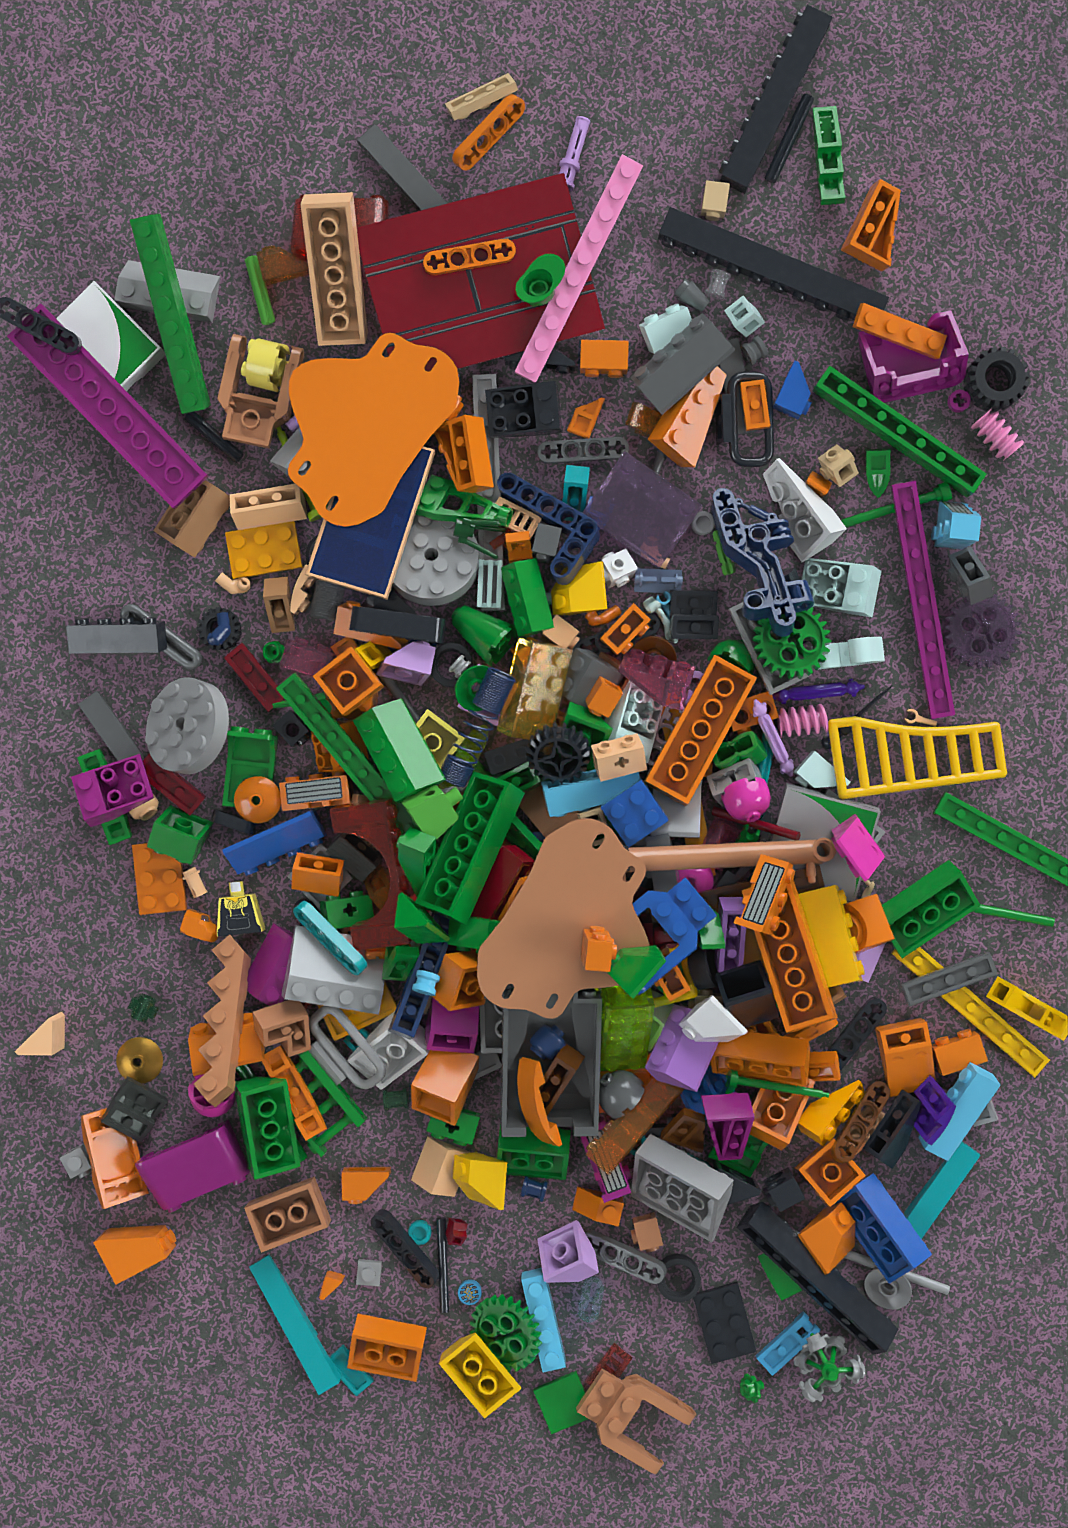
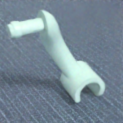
(652, 605)

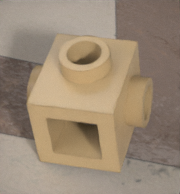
(838, 465)

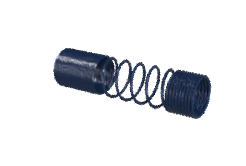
(491, 698)

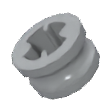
(459, 666)

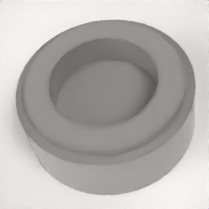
(703, 523)

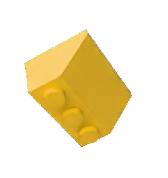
(478, 1374)

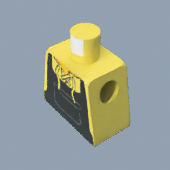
(239, 912)

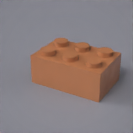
(287, 1214)

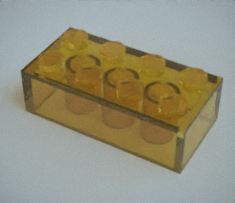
(538, 689)

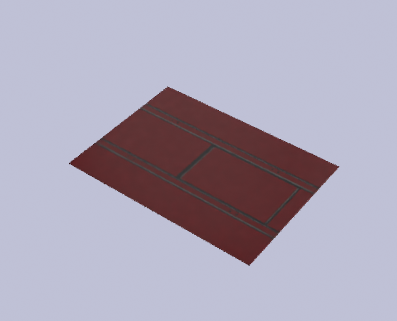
(475, 310)

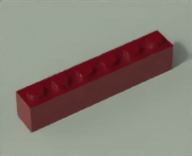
(507, 869)

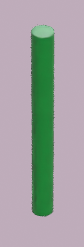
(1015, 915)

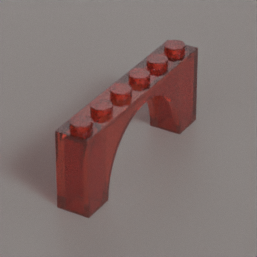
(376, 824)

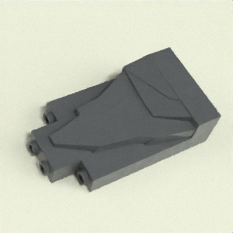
(580, 1099)

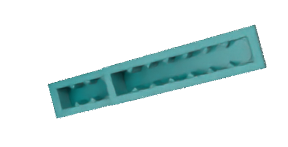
(940, 1188)
(295, 1325)

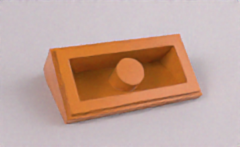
(824, 1066)

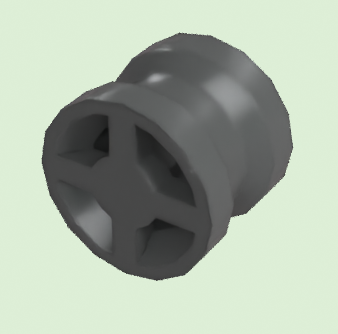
(754, 350)

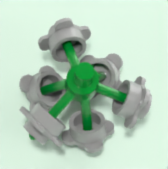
(831, 1375)

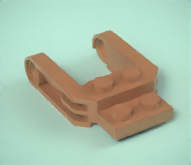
(251, 417)
(614, 1403)

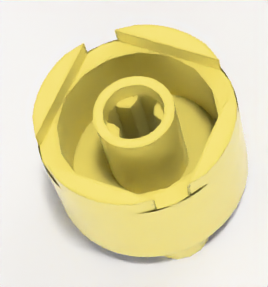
(265, 364)

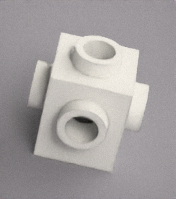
(618, 568)

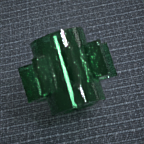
(143, 1007)

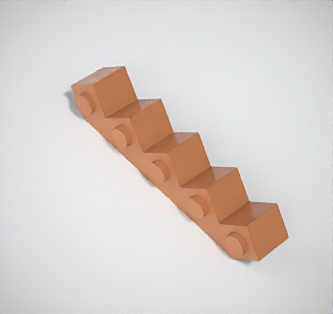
(227, 1022)

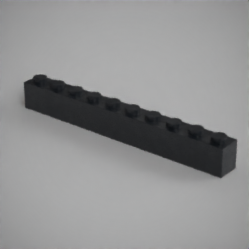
(766, 265)

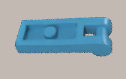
(786, 1344)

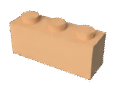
(268, 506)

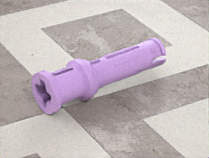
(572, 165)

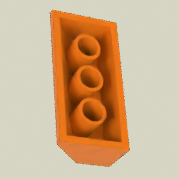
(765, 1057)

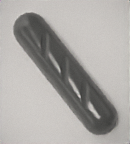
(177, 647)

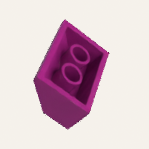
(269, 966)

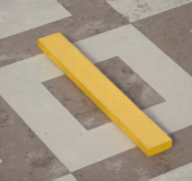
(981, 1016)

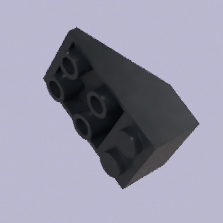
(524, 410)

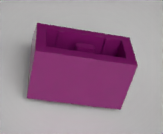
(451, 1029)

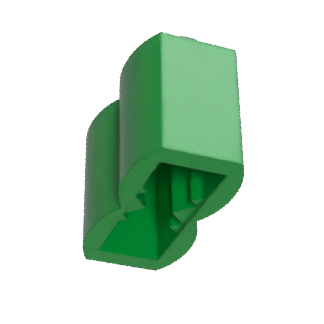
(742, 747)

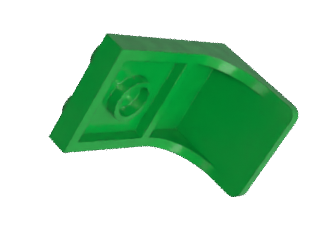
(248, 757)

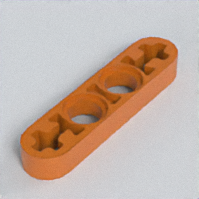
(491, 135)
(469, 259)

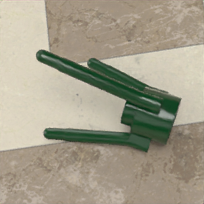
(465, 528)

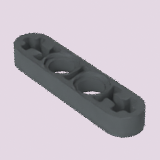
(582, 446)
(624, 1252)

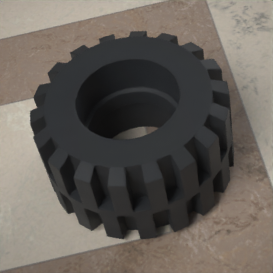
(1010, 365)

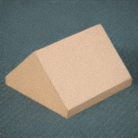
(46, 1039)
(435, 1167)

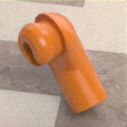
(604, 618)

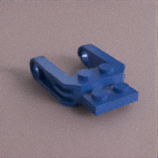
(682, 915)

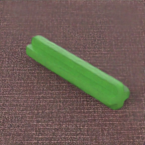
(260, 290)

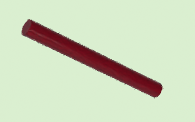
(759, 824)

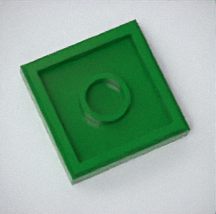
(559, 1401)

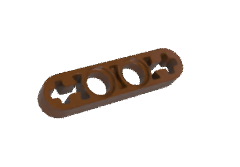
(862, 1123)

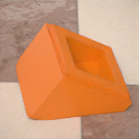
(818, 484)
(330, 1283)

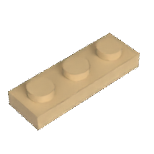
(481, 97)

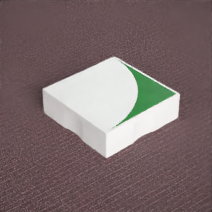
(111, 336)

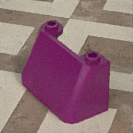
(902, 373)
(193, 1167)

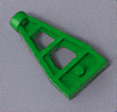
(437, 491)

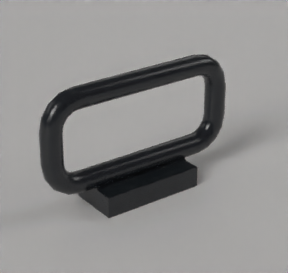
(728, 425)

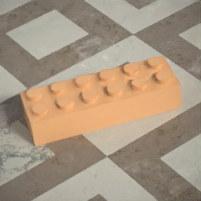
(334, 268)

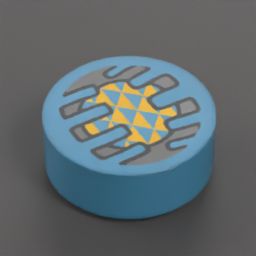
(469, 1292)

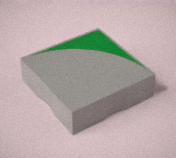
(814, 818)

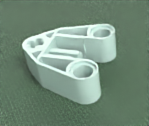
(854, 652)

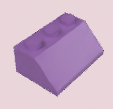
(678, 1058)

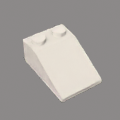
(395, 1051)

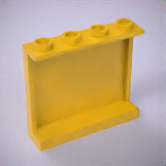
(831, 935)

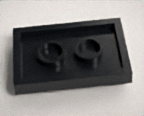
(724, 1322)

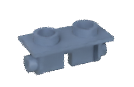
(657, 580)

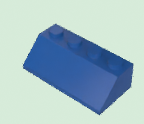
(275, 842)
(884, 1229)

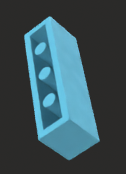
(583, 792)
(971, 1096)
(541, 1305)

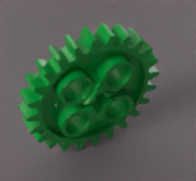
(772, 649)
(503, 1316)

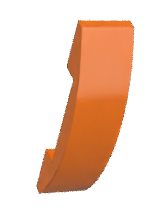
(529, 1080)
(302, 1103)

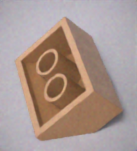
(194, 518)

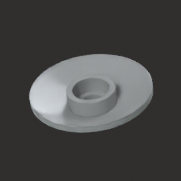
(885, 1295)

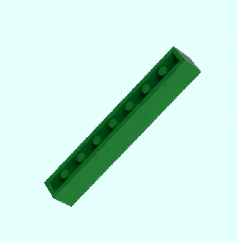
(170, 312)
(899, 432)

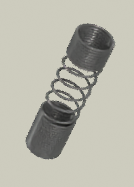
(326, 600)

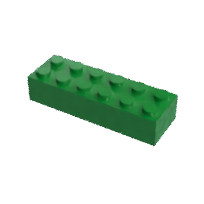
(470, 848)

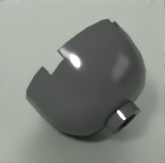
(619, 1091)

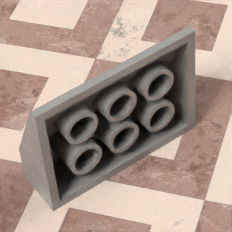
(321, 979)
(680, 1187)

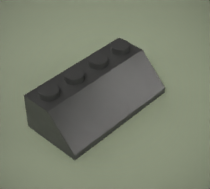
(682, 363)

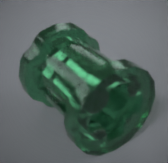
(395, 1099)

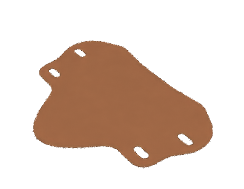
(543, 929)

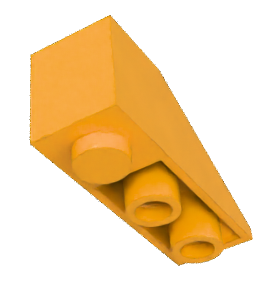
(826, 1114)

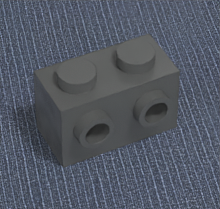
(970, 576)

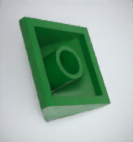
(417, 922)

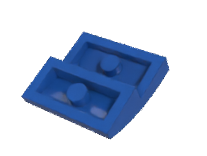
(710, 1085)

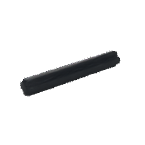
(789, 138)

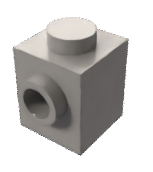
(77, 1162)

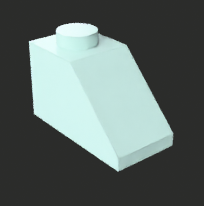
(816, 772)

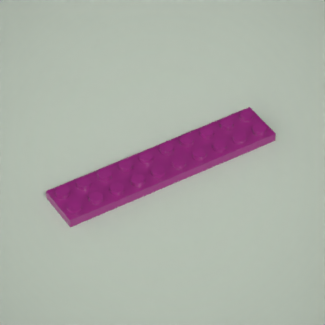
(113, 413)

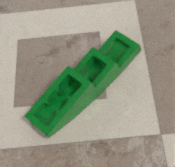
(828, 155)

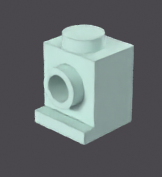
(744, 316)

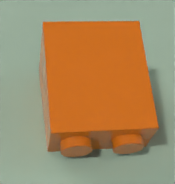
(444, 1084)
(133, 1249)

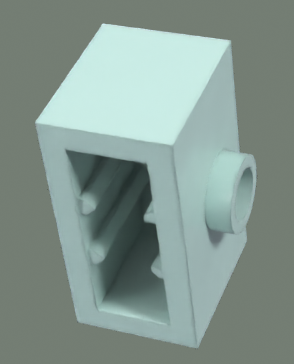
(662, 328)

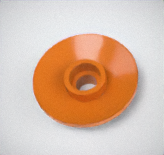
(269, 799)

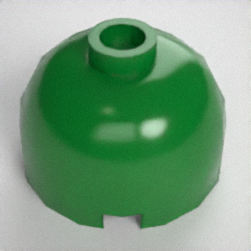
(735, 653)

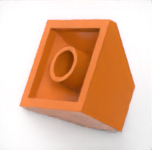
(829, 1236)

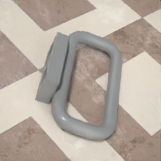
(332, 1060)

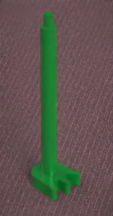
(733, 1079)

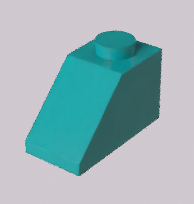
(575, 488)

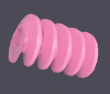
(997, 434)
(802, 720)

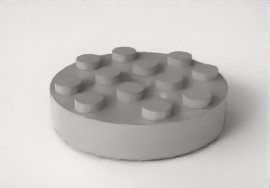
(436, 580)
(187, 726)

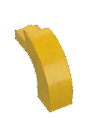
(1029, 1008)

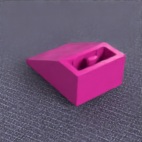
(857, 844)

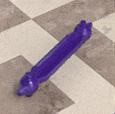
(818, 691)

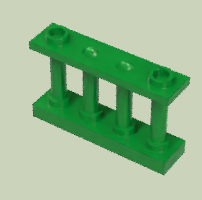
(337, 1097)

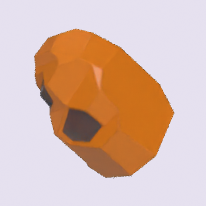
(199, 926)

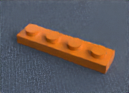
(899, 331)

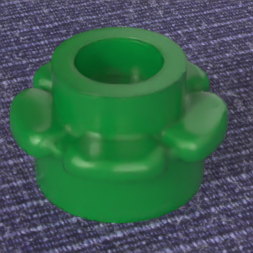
(268, 651)

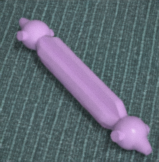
(773, 738)

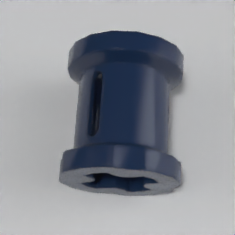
(534, 1189)

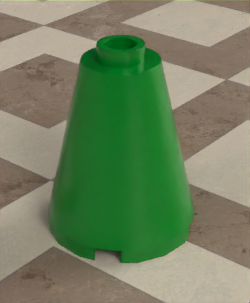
(484, 633)

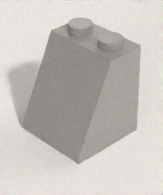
(683, 820)

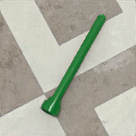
(940, 493)

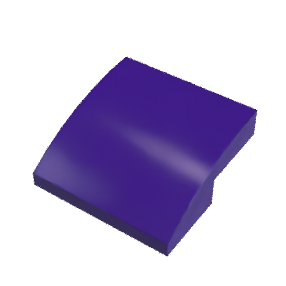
(934, 1111)

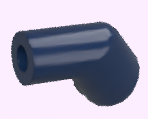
(222, 632)

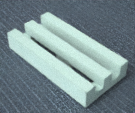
(490, 563)

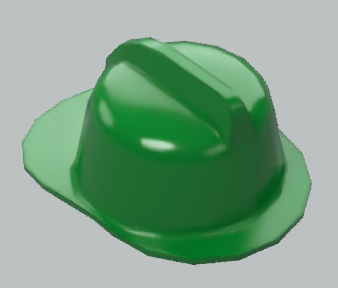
(540, 280)

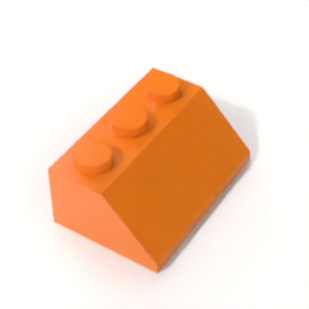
(250, 1045)
(386, 1347)

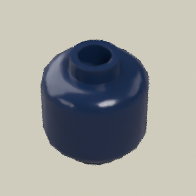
(547, 1042)

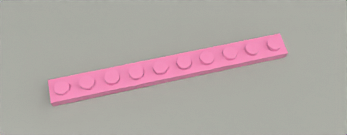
(578, 268)

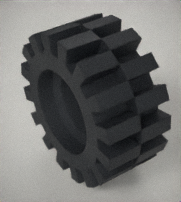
(207, 622)

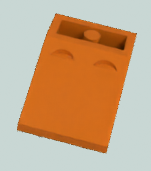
(905, 1054)

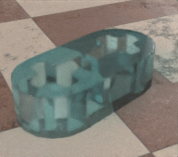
(585, 1298)

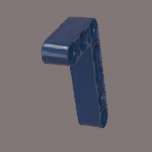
(555, 518)

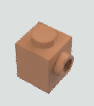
(646, 1232)

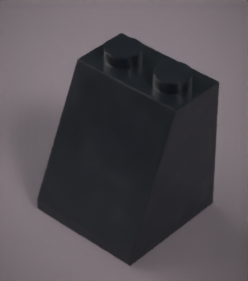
(747, 994)

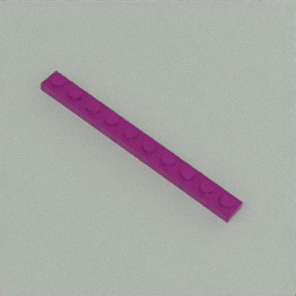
(922, 600)

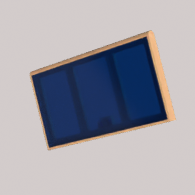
(369, 553)

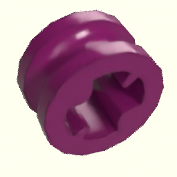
(954, 406)

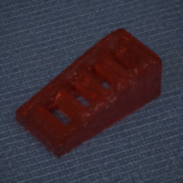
(607, 1356)

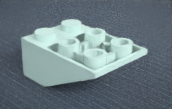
(842, 586)
(635, 714)

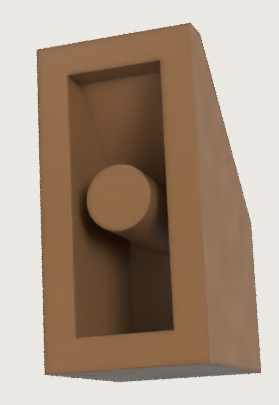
(277, 601)

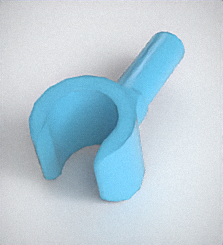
(665, 605)

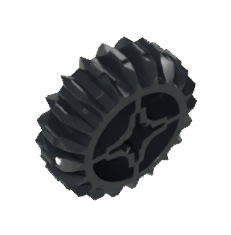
(569, 745)

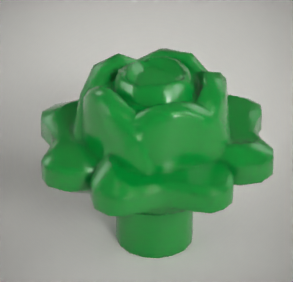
(751, 1388)

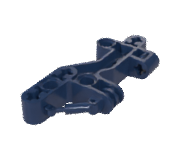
(774, 593)

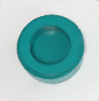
(420, 1231)

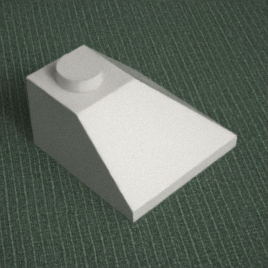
(711, 1023)

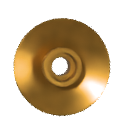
(146, 1051)

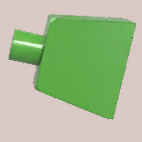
(433, 809)

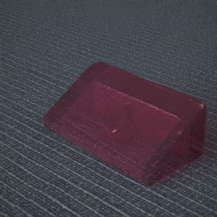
(721, 832)

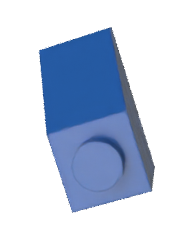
(793, 393)

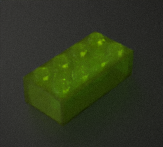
(625, 1029)

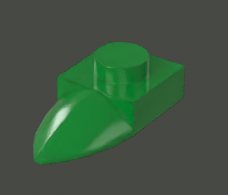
(878, 470)

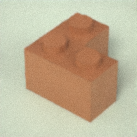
(285, 1024)

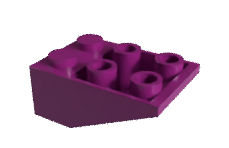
(112, 790)

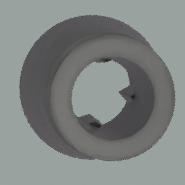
(691, 295)

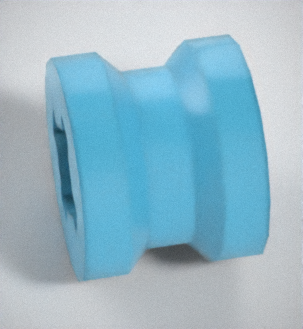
(426, 982)

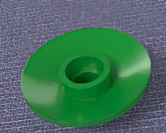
(463, 688)

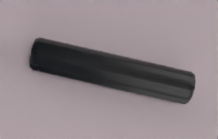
(214, 436)

